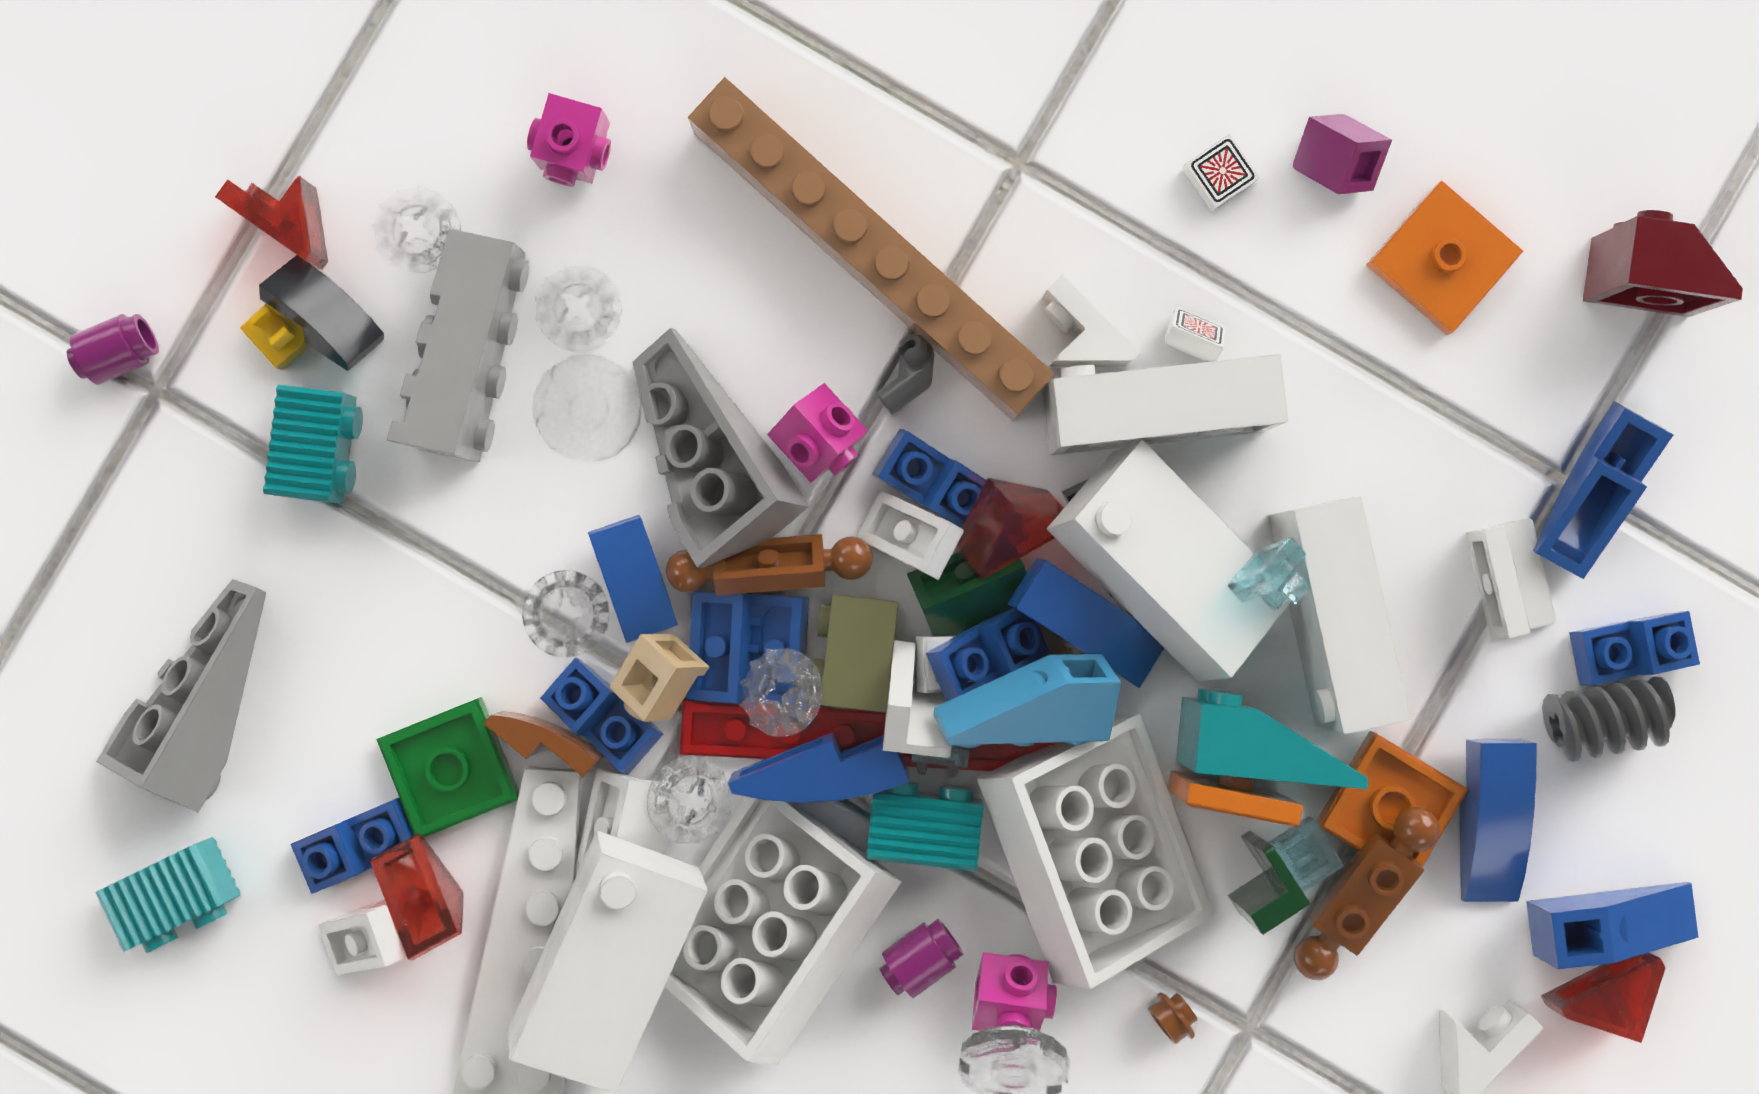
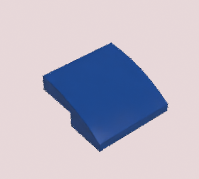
(737, 630)

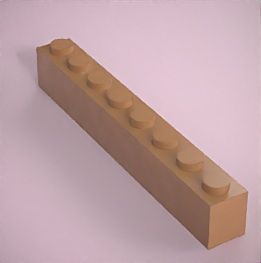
(869, 248)

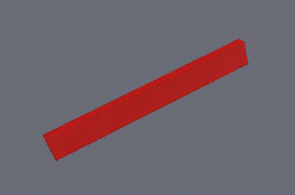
(725, 731)

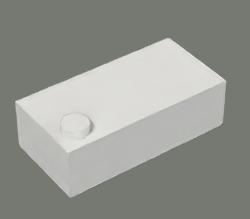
(1163, 403)
(1165, 561)
(1343, 619)
(606, 963)

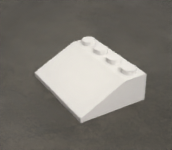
(1096, 852)
(775, 925)

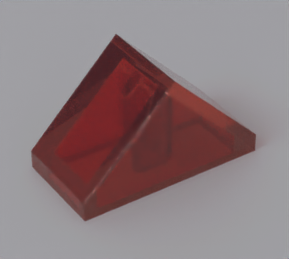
(1006, 525)
(419, 895)
(1612, 996)

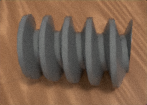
(1610, 715)

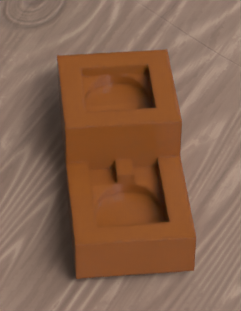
(530, 734)

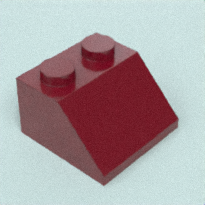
(1658, 268)

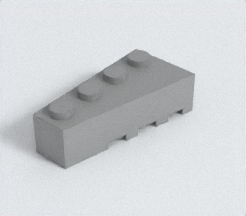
(463, 347)

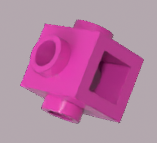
(569, 141)
(818, 434)
(1012, 992)

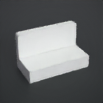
(1511, 578)
(909, 713)
(619, 810)

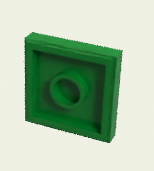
(448, 768)

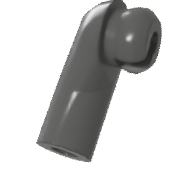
(915, 373)

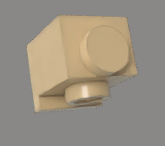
(657, 676)

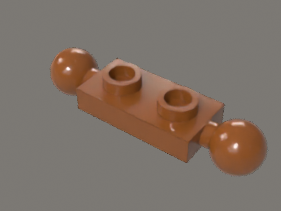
(774, 566)
(1366, 893)

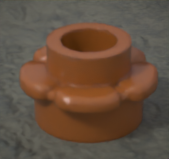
(1173, 1017)

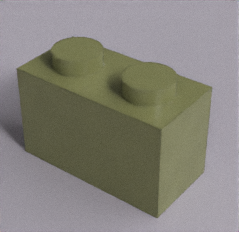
(857, 651)

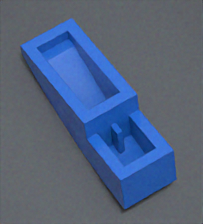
(1601, 489)
(1086, 620)
(822, 772)
(1496, 818)

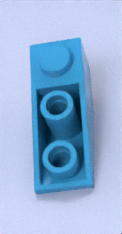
(1043, 702)

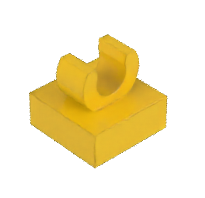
(275, 336)

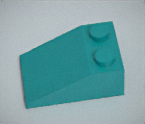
(1240, 741)

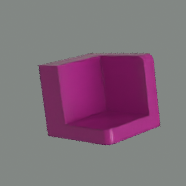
(1341, 153)

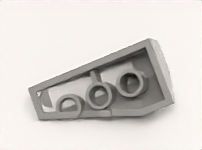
(717, 468)
(187, 726)

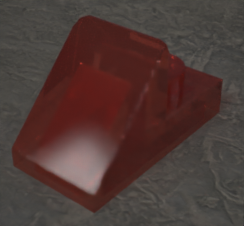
(291, 221)

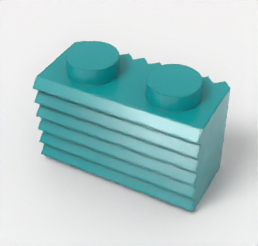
(312, 444)
(926, 827)
(167, 894)

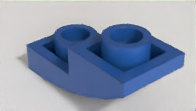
(929, 477)
(632, 578)
(1634, 648)
(986, 652)
(598, 714)
(349, 845)

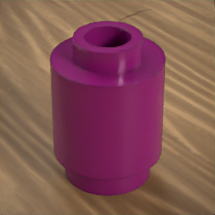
(112, 348)
(920, 958)

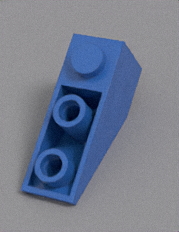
(1611, 924)

